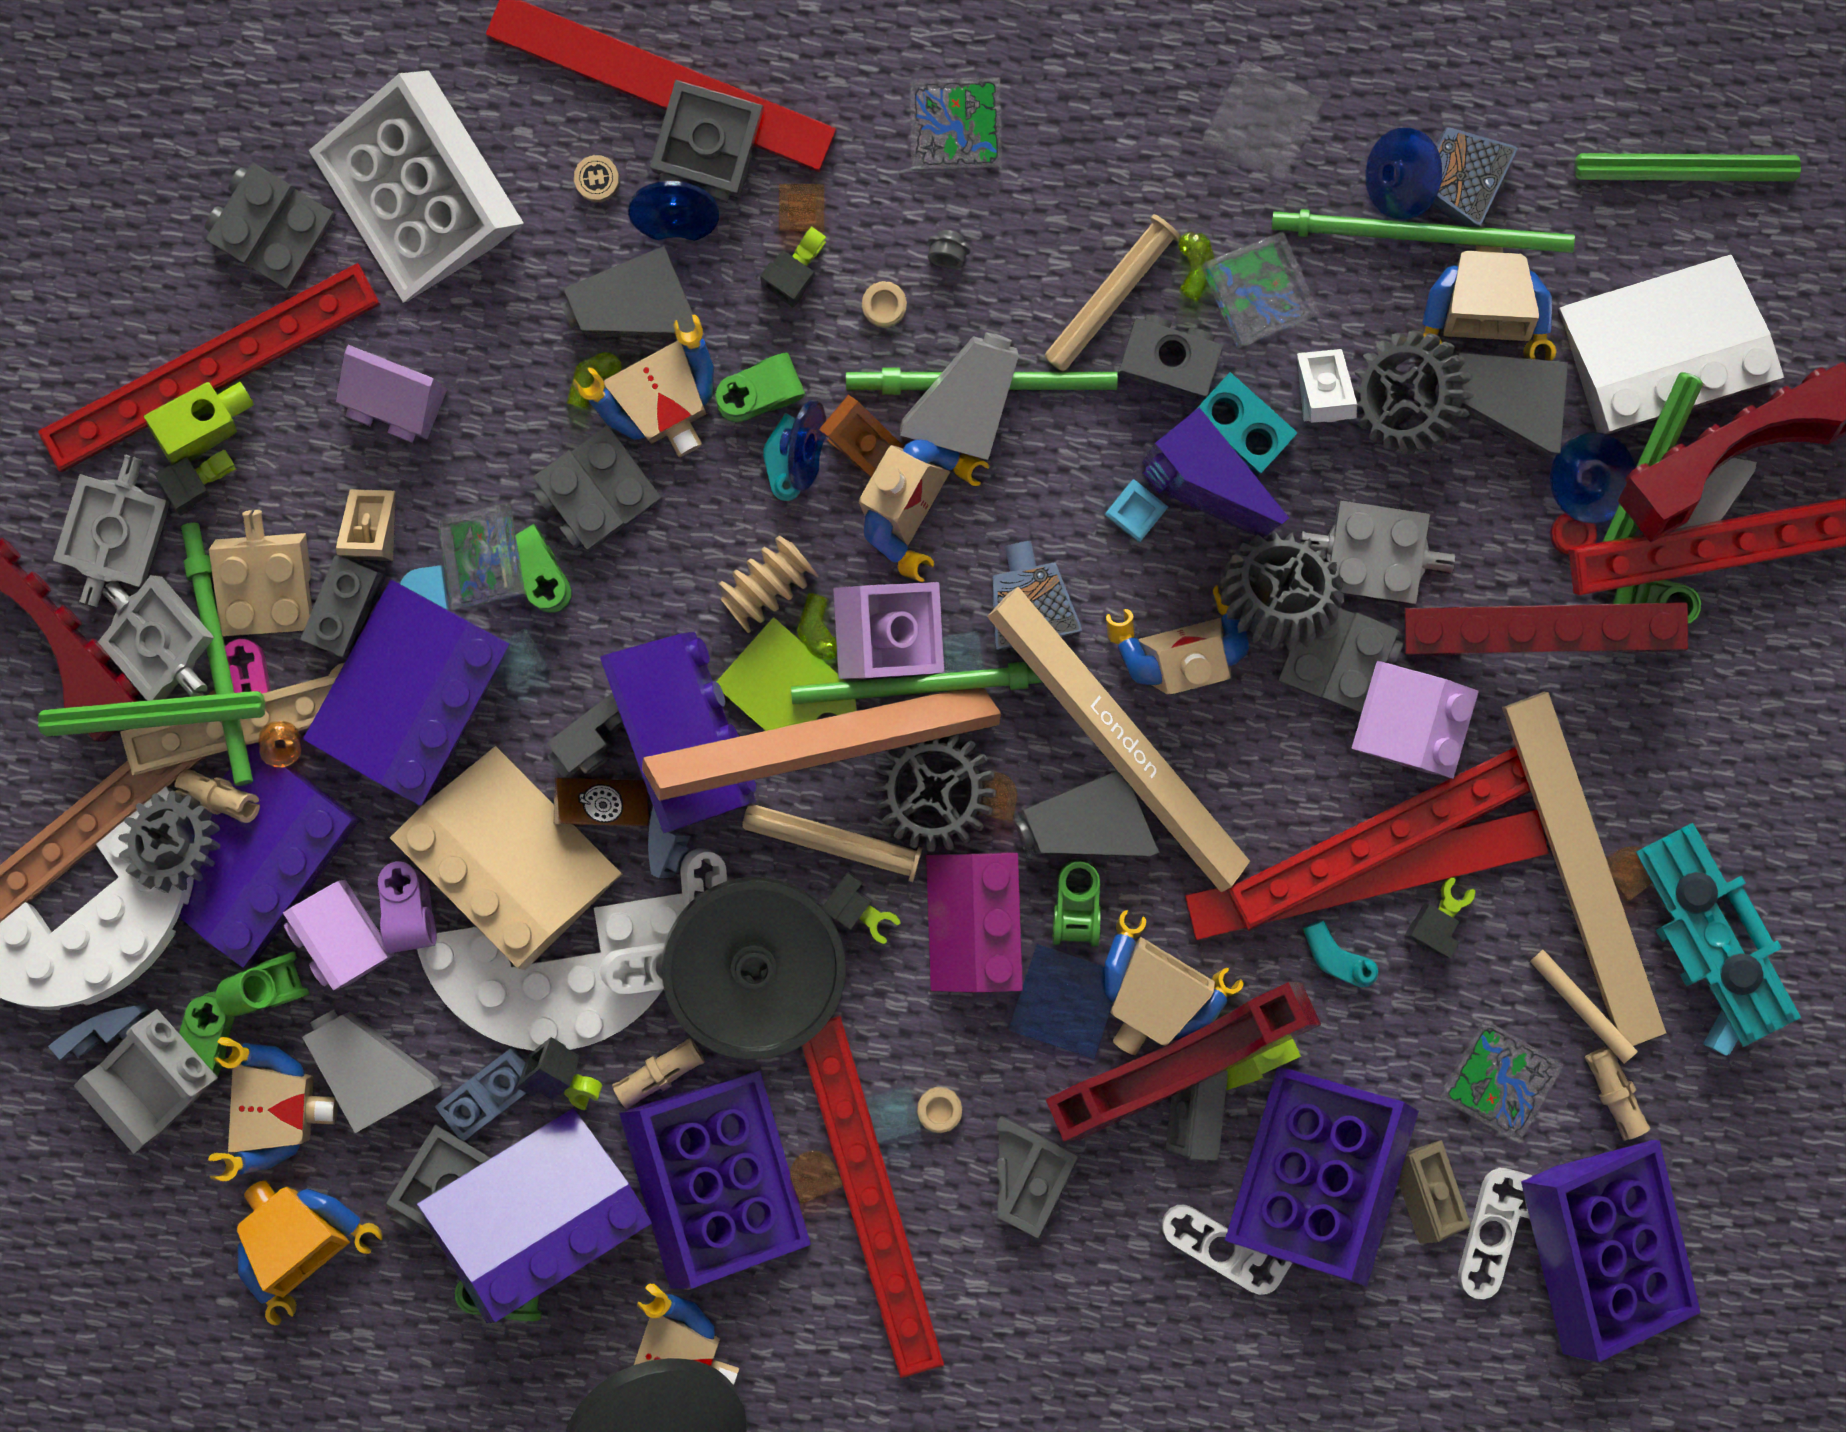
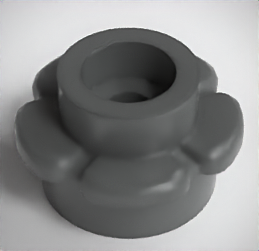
(947, 249)

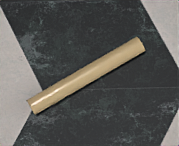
(1583, 1006)

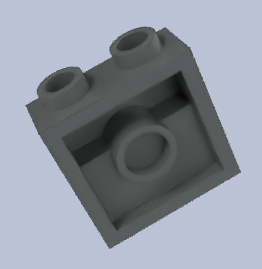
(707, 140)
(268, 225)
(595, 490)
(1342, 661)
(584, 742)
(436, 1164)

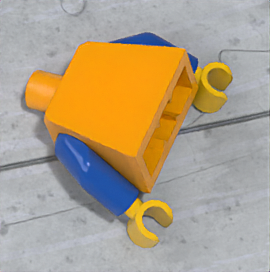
(290, 1240)

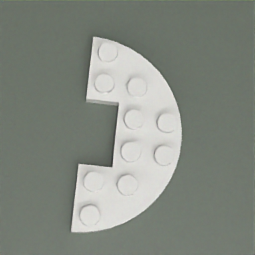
(98, 946)
(553, 996)

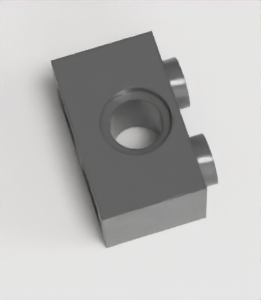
(1143, 363)
(342, 606)

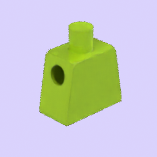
(180, 431)

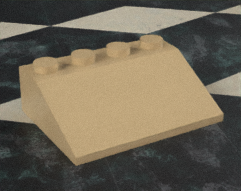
(503, 858)

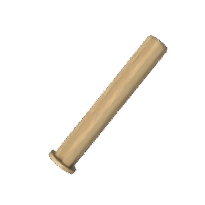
(1111, 293)
(832, 840)

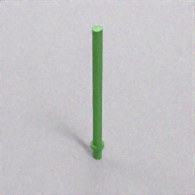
(1531, 240)

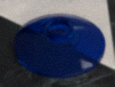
(1416, 178)
(673, 211)
(803, 445)
(1608, 464)

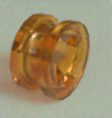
(279, 756)

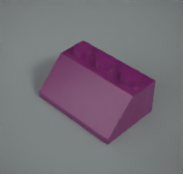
(974, 922)

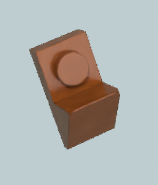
(858, 435)

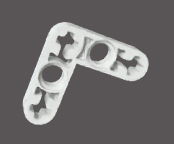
(635, 981)
(1486, 1210)
(1237, 1265)

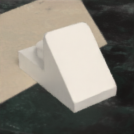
(1325, 387)

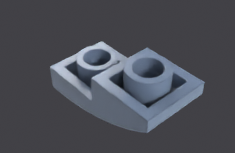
(665, 849)
(108, 1025)
(483, 1095)

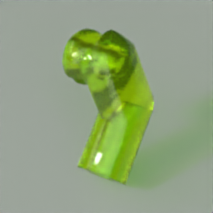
(1199, 251)
(604, 363)
(813, 630)

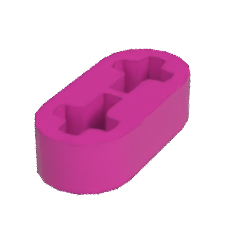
(257, 669)

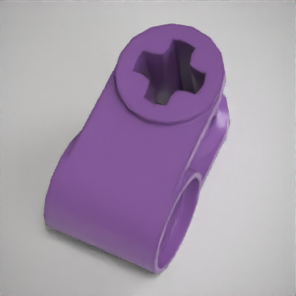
(405, 916)

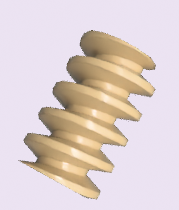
(765, 582)

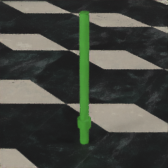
(892, 381)
(199, 572)
(1016, 676)

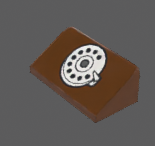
(600, 802)

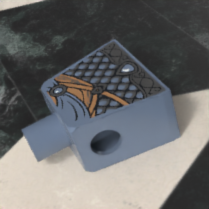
(1470, 174)
(1042, 587)

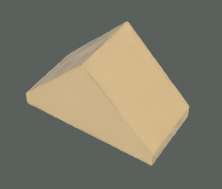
(368, 526)

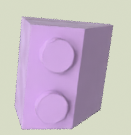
(389, 394)
(888, 630)
(1415, 719)

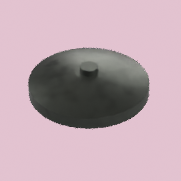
(753, 968)
(662, 1398)

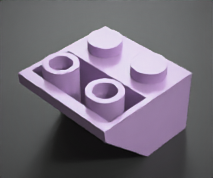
(336, 935)

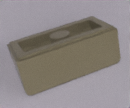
(1432, 1194)

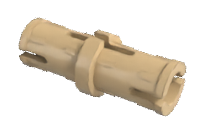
(218, 795)
(658, 1073)
(1617, 1093)

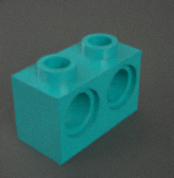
(1250, 417)

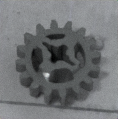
(165, 864)

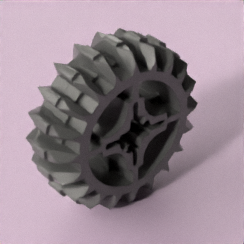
(1385, 417)
(1302, 610)
(957, 824)

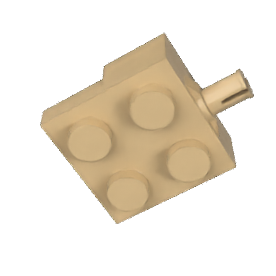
(261, 580)

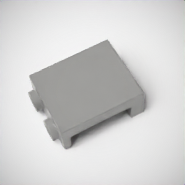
(146, 1081)

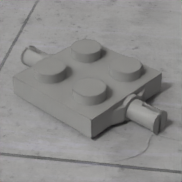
(111, 531)
(1379, 550)
(155, 639)

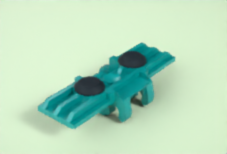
(1704, 942)

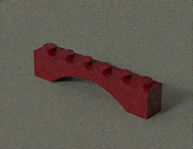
(1667, 493)
(1547, 629)
(82, 664)
(1184, 1063)

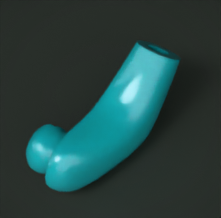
(777, 464)
(1337, 962)

